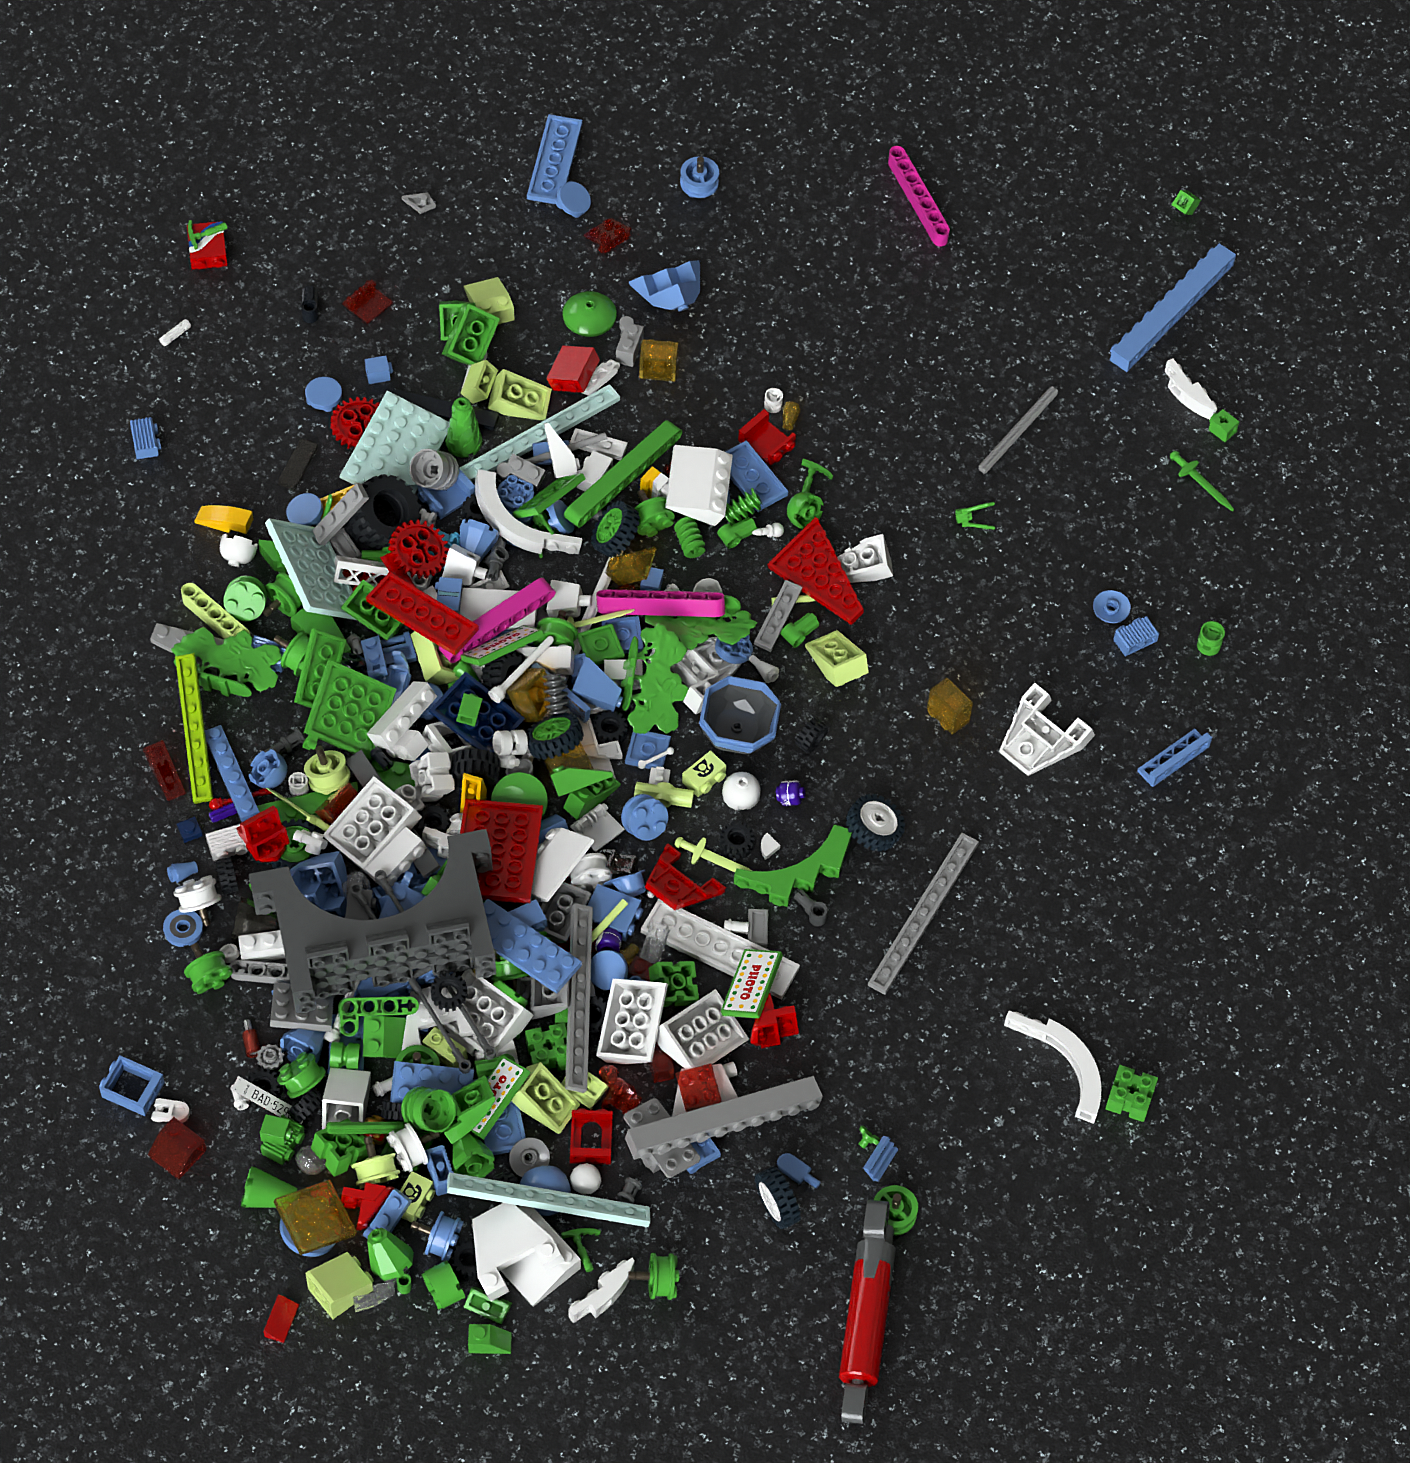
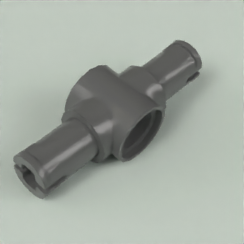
(496, 559)

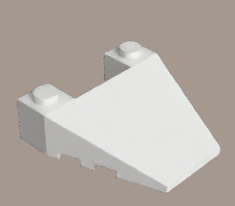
(700, 670)
(1037, 742)
(504, 1238)

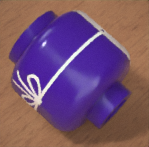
(790, 793)
(608, 940)

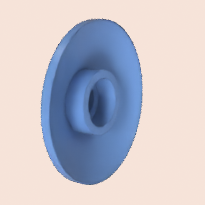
(1111, 600)

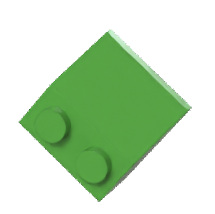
(383, 1036)

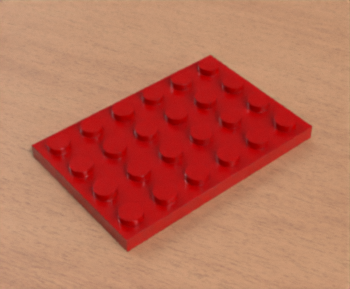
(514, 843)

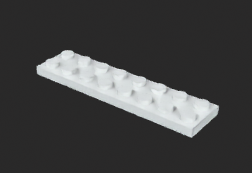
(713, 944)

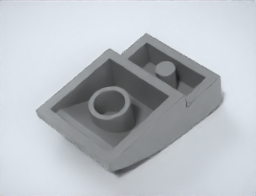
(541, 999)

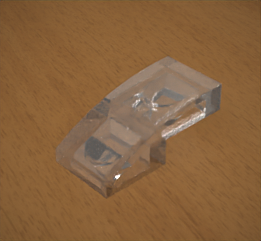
(380, 1293)

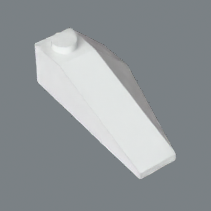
(867, 560)

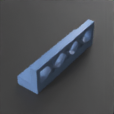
(1176, 760)

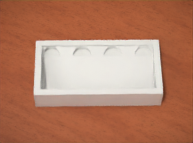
(479, 601)

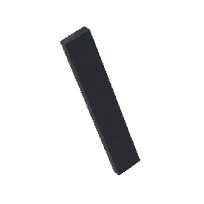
(443, 409)

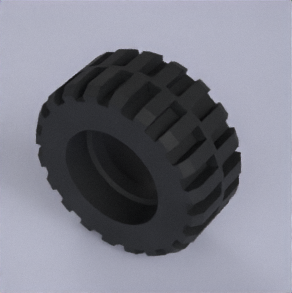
(402, 502)

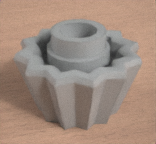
(270, 1057)

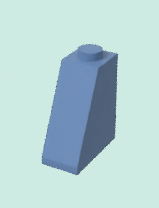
(596, 687)

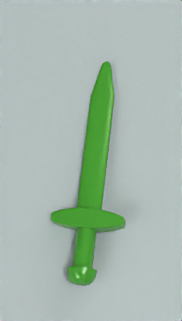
(1189, 468)

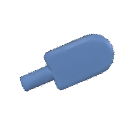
(796, 1169)

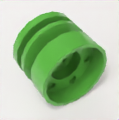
(428, 1109)

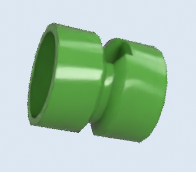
(1210, 638)
(345, 1055)

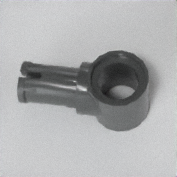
(812, 906)

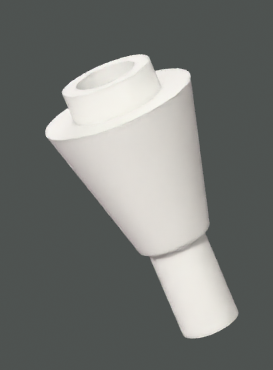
(767, 671)

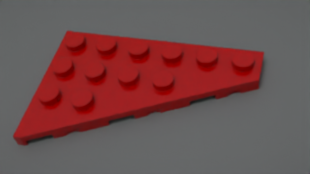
(815, 567)

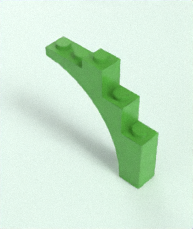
(804, 875)

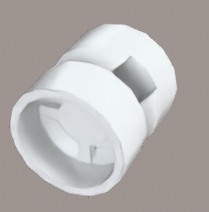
(510, 742)

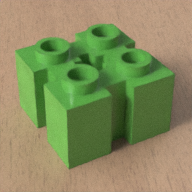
(679, 981)
(539, 1043)
(1141, 1089)
(339, 1150)

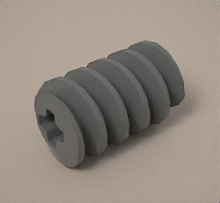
(555, 693)

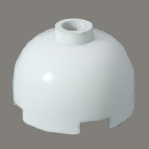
(237, 550)
(741, 791)

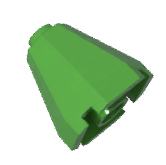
(472, 1157)
(388, 1254)

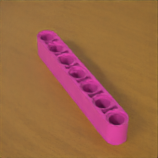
(918, 196)
(661, 602)
(506, 615)

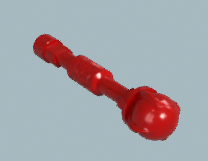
(218, 802)

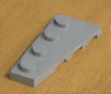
(167, 636)

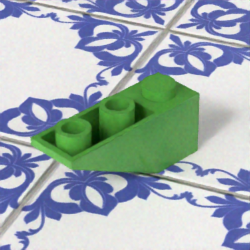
(588, 797)

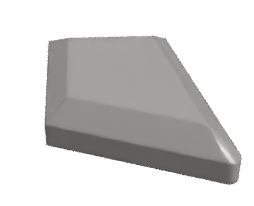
(420, 202)

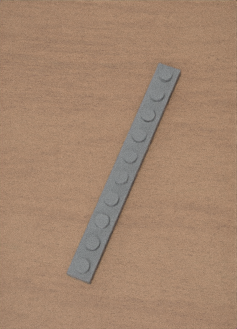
(923, 913)
(579, 1000)

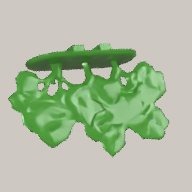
(695, 630)
(231, 658)
(658, 684)

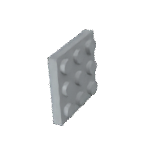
(285, 1016)

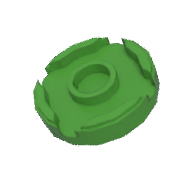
(510, 992)

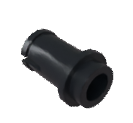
(379, 756)

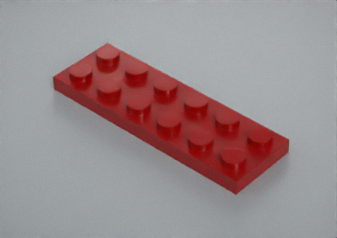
(422, 613)

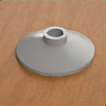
(539, 1157)

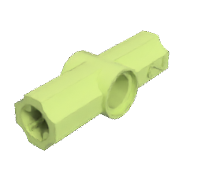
(666, 793)

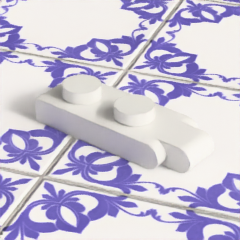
(601, 375)

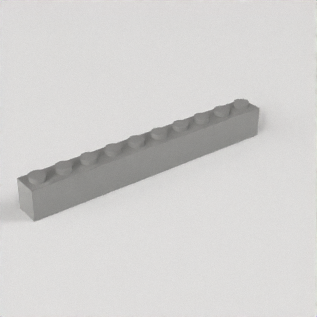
(723, 1118)

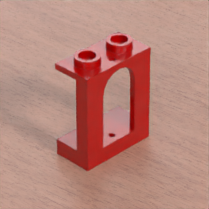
(591, 1155)

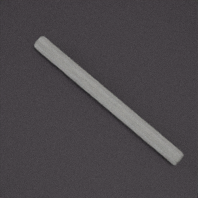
(1018, 429)

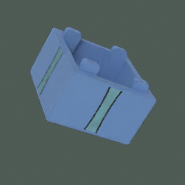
(450, 592)

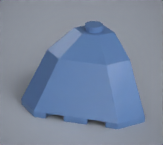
(671, 287)
(322, 880)

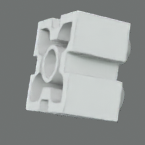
(432, 776)

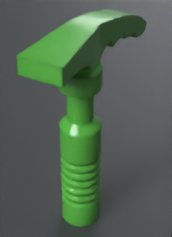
(210, 231)
(812, 468)
(575, 1234)

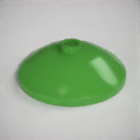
(589, 320)

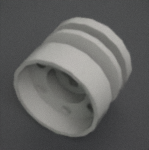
(434, 469)

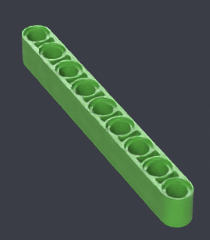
(622, 473)

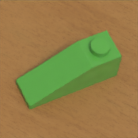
(573, 778)

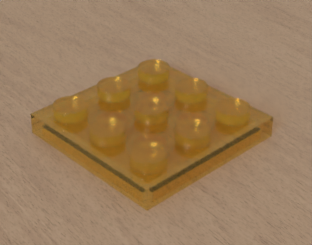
(315, 1217)

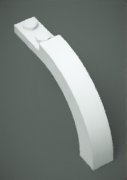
(510, 527)
(1074, 1051)

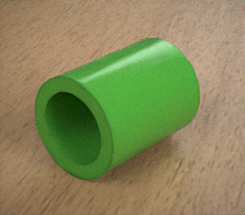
(404, 1289)

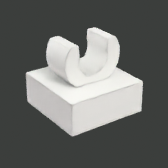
(659, 775)

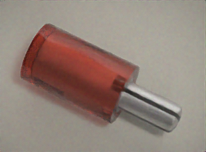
(250, 1040)

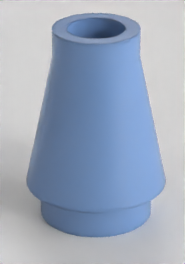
(180, 871)

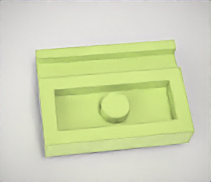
(594, 1092)

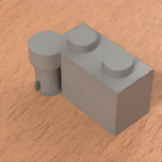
(629, 342)
(523, 470)

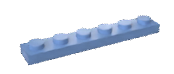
(231, 773)

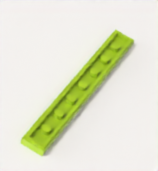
(194, 728)

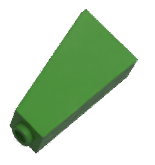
(307, 620)

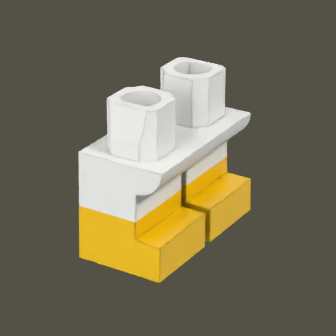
(654, 483)

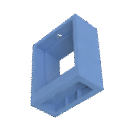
(147, 1098)

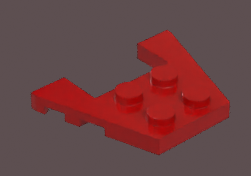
(675, 887)

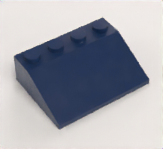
(491, 716)

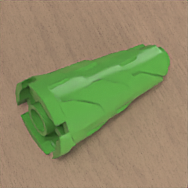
(463, 431)

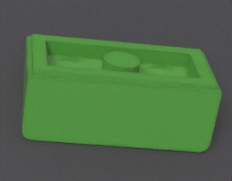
(481, 1304)

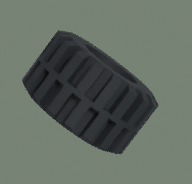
(499, 670)
(476, 763)

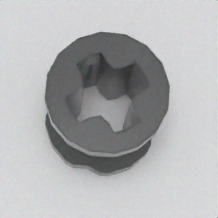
(629, 1191)

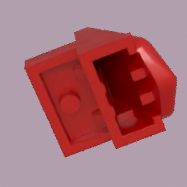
(264, 835)
(774, 1025)
(369, 1200)

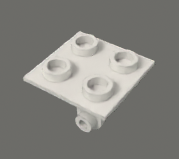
(599, 826)

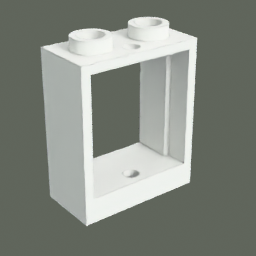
(433, 735)

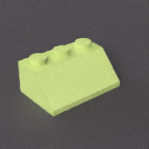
(434, 664)

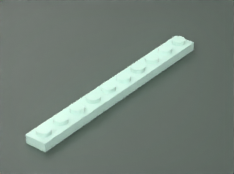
(559, 422)
(548, 1199)

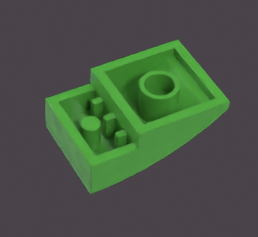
(471, 1107)

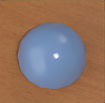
(547, 1178)

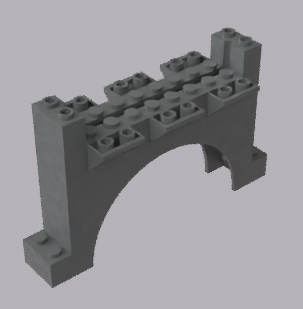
(333, 951)

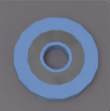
(186, 937)

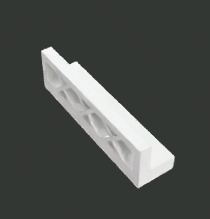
(359, 566)

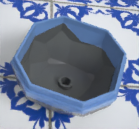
(742, 705)

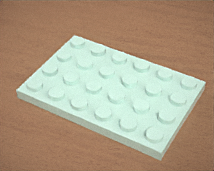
(392, 440)
(310, 568)

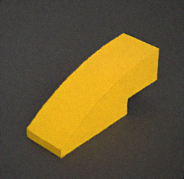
(225, 518)

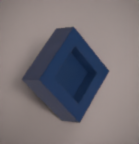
(189, 829)

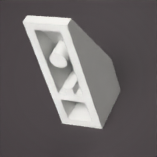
(562, 458)

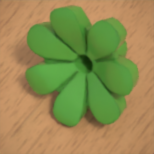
(867, 1137)

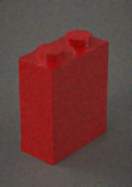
(573, 369)

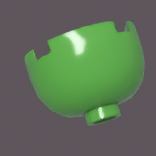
(804, 508)

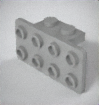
(671, 1162)

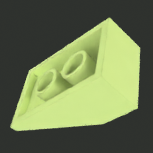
(492, 298)
(519, 396)
(838, 658)
(545, 1099)

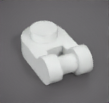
(176, 1109)

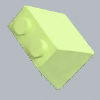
(338, 1282)

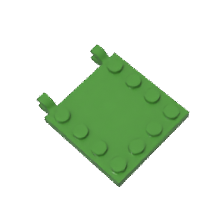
(347, 709)

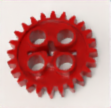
(344, 428)
(418, 549)

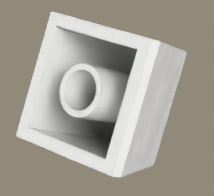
(345, 1096)

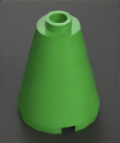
(263, 1189)

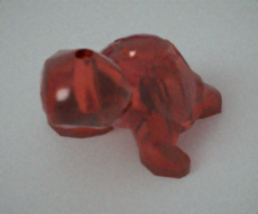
(621, 1093)

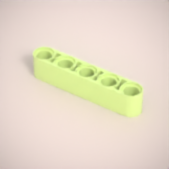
(210, 611)

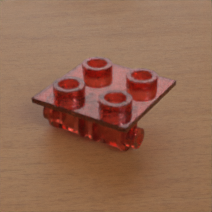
(608, 234)
(367, 302)
(698, 1087)

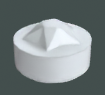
(231, 952)

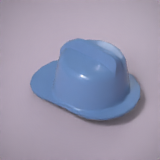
(630, 884)

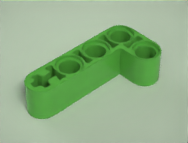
(378, 1009)

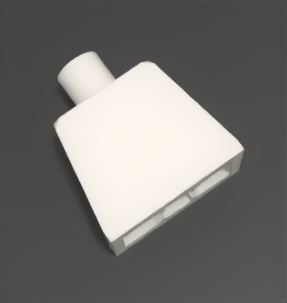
(463, 565)
(567, 598)

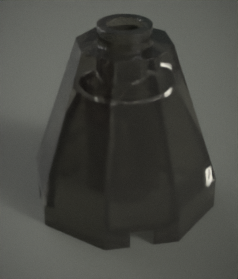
(248, 922)

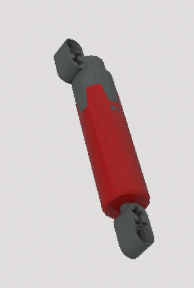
(867, 1311)

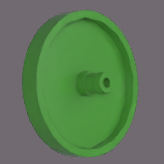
(521, 789)

